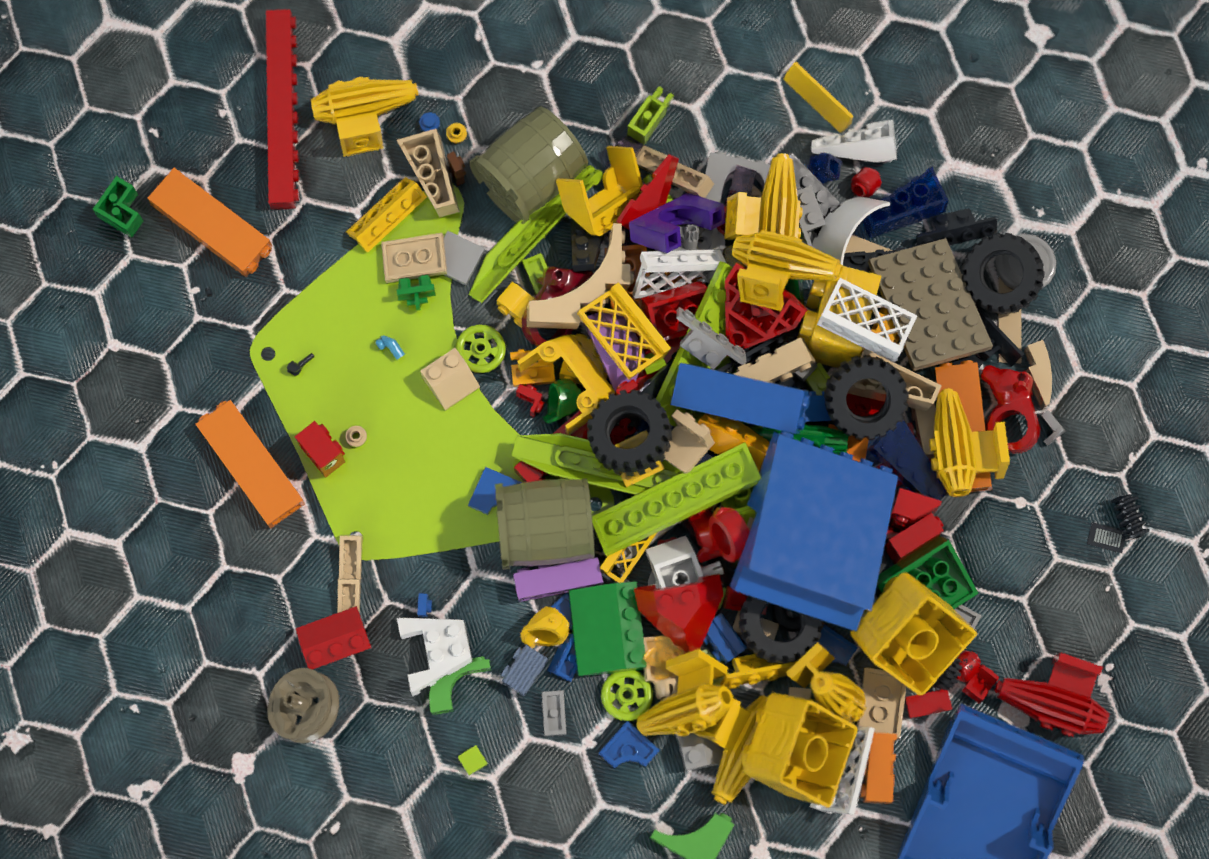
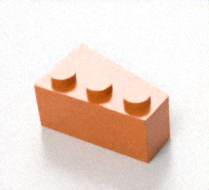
(879, 770)

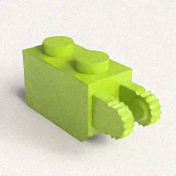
(649, 116)

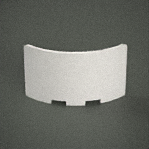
(842, 223)

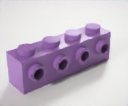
(556, 579)

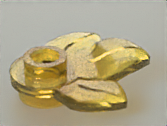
(658, 656)

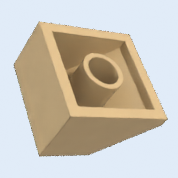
(450, 379)

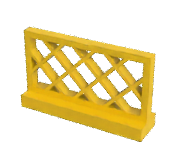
(635, 318)

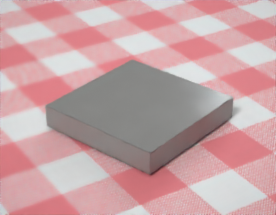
(461, 257)

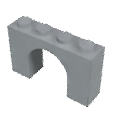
(722, 167)

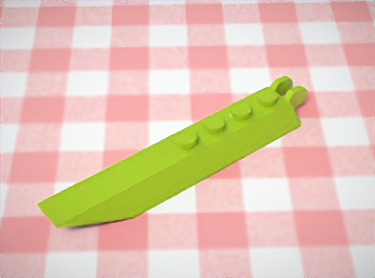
(522, 240)
(575, 459)

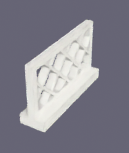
(678, 263)
(856, 332)
(857, 770)

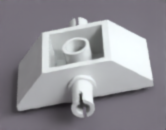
(677, 560)

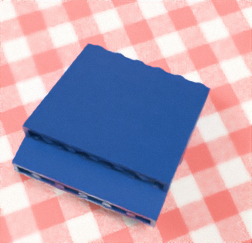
(816, 531)
(991, 793)

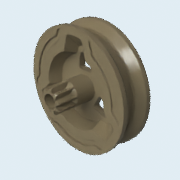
(286, 706)

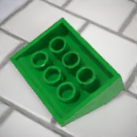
(936, 568)
(607, 629)

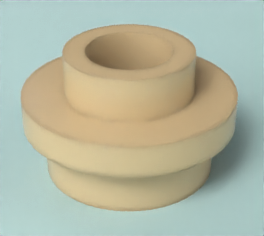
(356, 442)

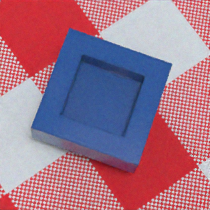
(424, 605)

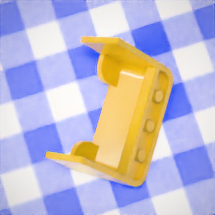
(599, 212)
(582, 366)

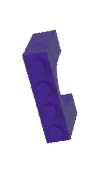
(659, 227)

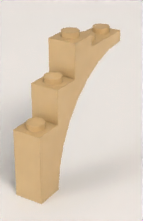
(562, 310)

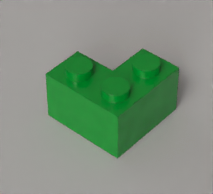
(114, 207)

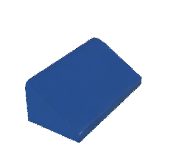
(564, 660)

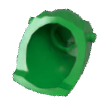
(561, 400)

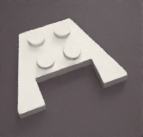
(445, 648)

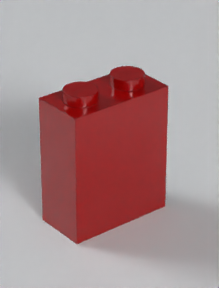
(913, 538)

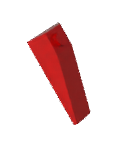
(652, 194)

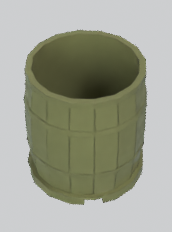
(527, 161)
(544, 522)

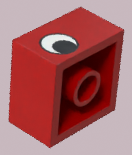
(317, 445)

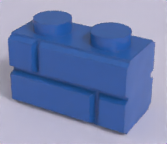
(723, 640)

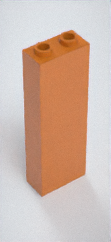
(210, 222)
(966, 382)
(250, 463)

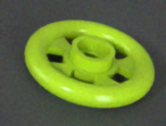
(489, 333)
(623, 713)

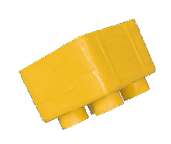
(824, 345)
(912, 633)
(799, 749)

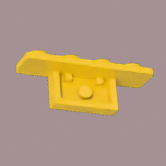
(753, 670)

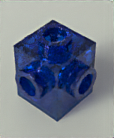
(825, 167)

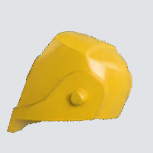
(545, 628)

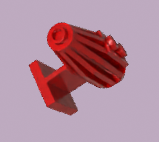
(1062, 701)

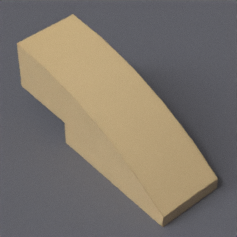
(1040, 372)

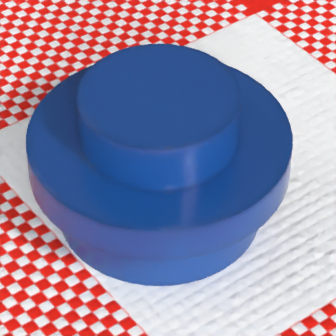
(429, 122)

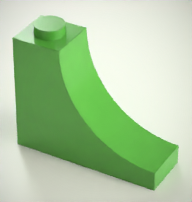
(699, 844)

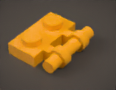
(537, 374)

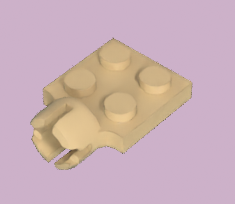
(662, 687)

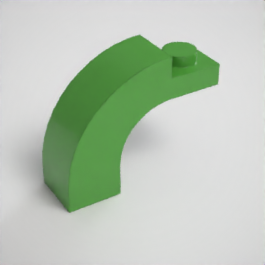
(440, 693)

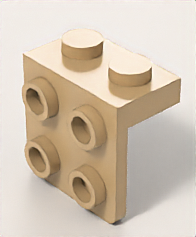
(688, 442)

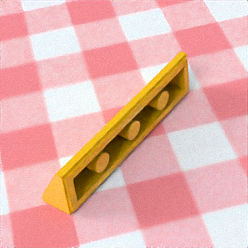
(818, 97)

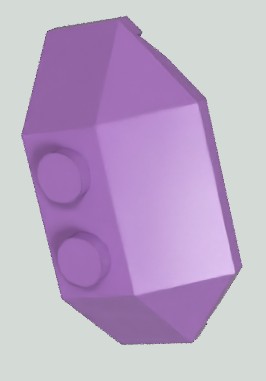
(612, 370)

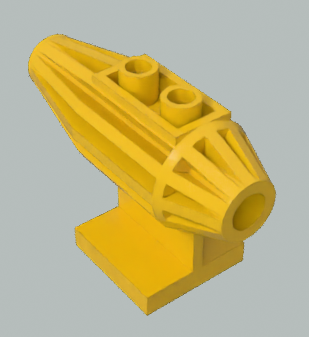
(355, 109)
(773, 212)
(773, 261)
(962, 452)
(830, 689)
(697, 700)
(733, 734)

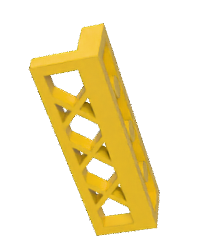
(387, 214)
(613, 559)

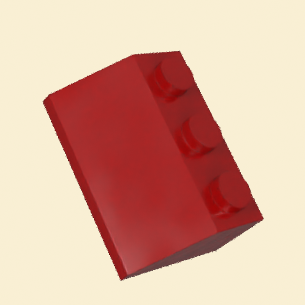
(662, 308)
(910, 508)
(333, 638)

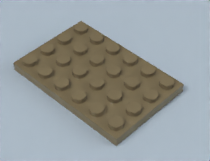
(931, 286)

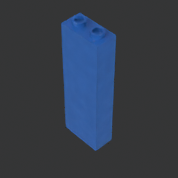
(740, 398)

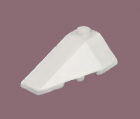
(870, 144)

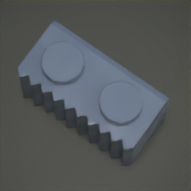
(524, 670)

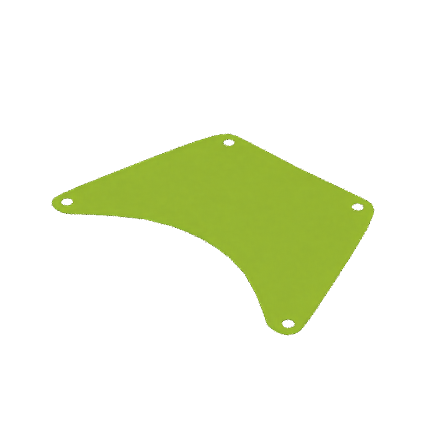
(418, 462)

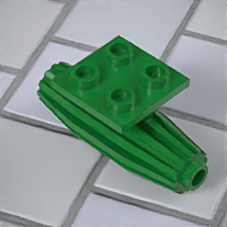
(819, 434)

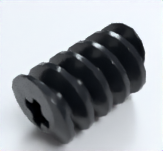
(1130, 516)

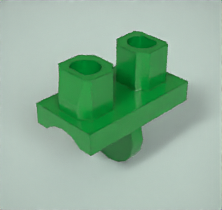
(418, 294)

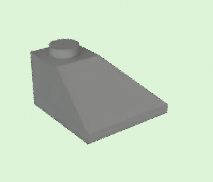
(699, 752)

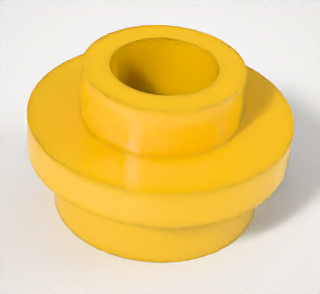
(456, 138)

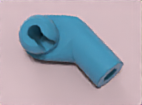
(390, 343)

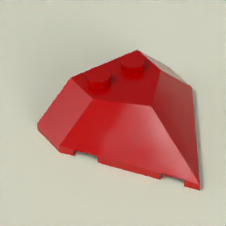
(753, 324)
(682, 610)

